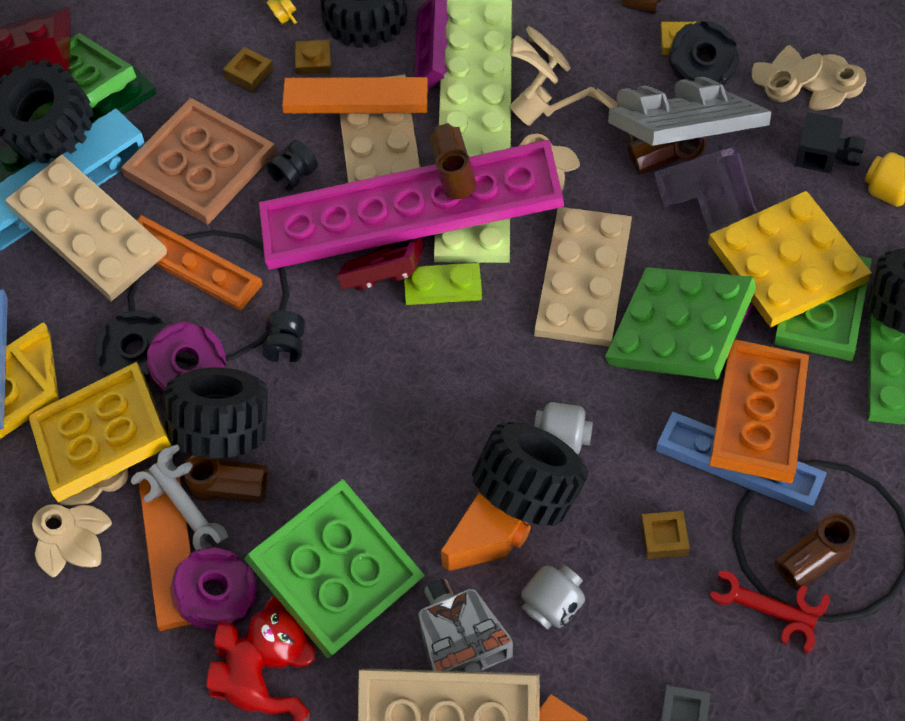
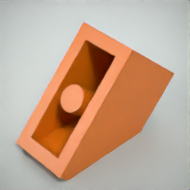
(483, 536)

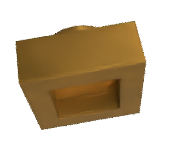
(313, 57)
(248, 69)
(665, 535)

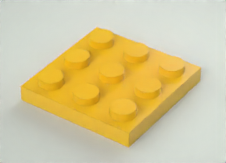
(792, 257)
(98, 432)

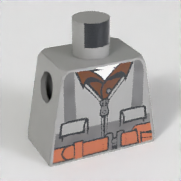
(461, 631)

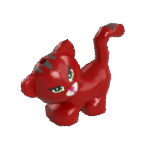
(271, 642)

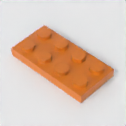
(760, 411)

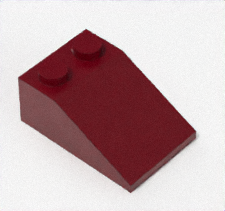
(37, 40)

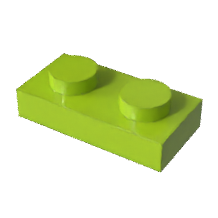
(443, 284)

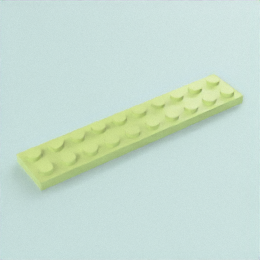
(478, 101)

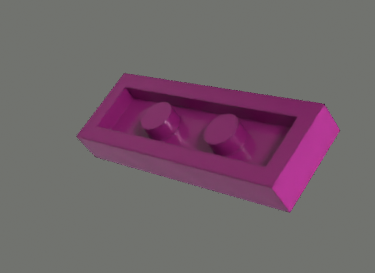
(431, 41)

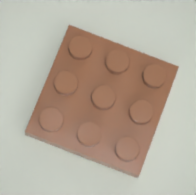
(199, 160)

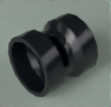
(293, 164)
(283, 332)

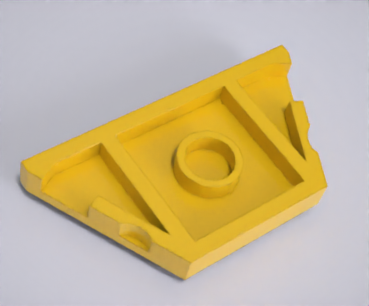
(28, 377)

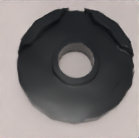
(710, 37)
(115, 337)

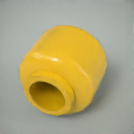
(887, 179)

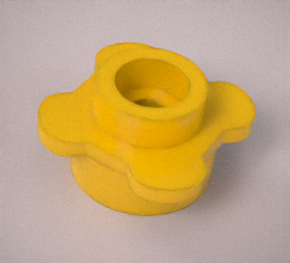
(282, 10)

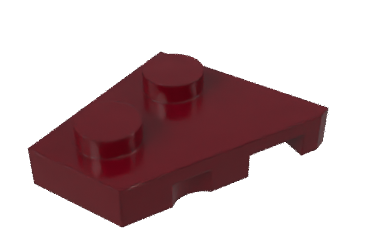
(381, 264)

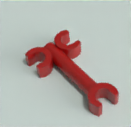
(801, 619)

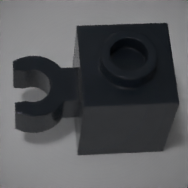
(822, 144)

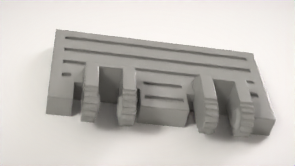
(697, 112)

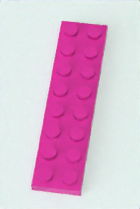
(407, 206)

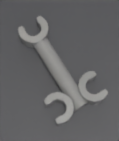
(163, 478)

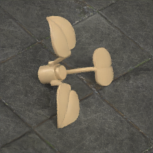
(535, 98)

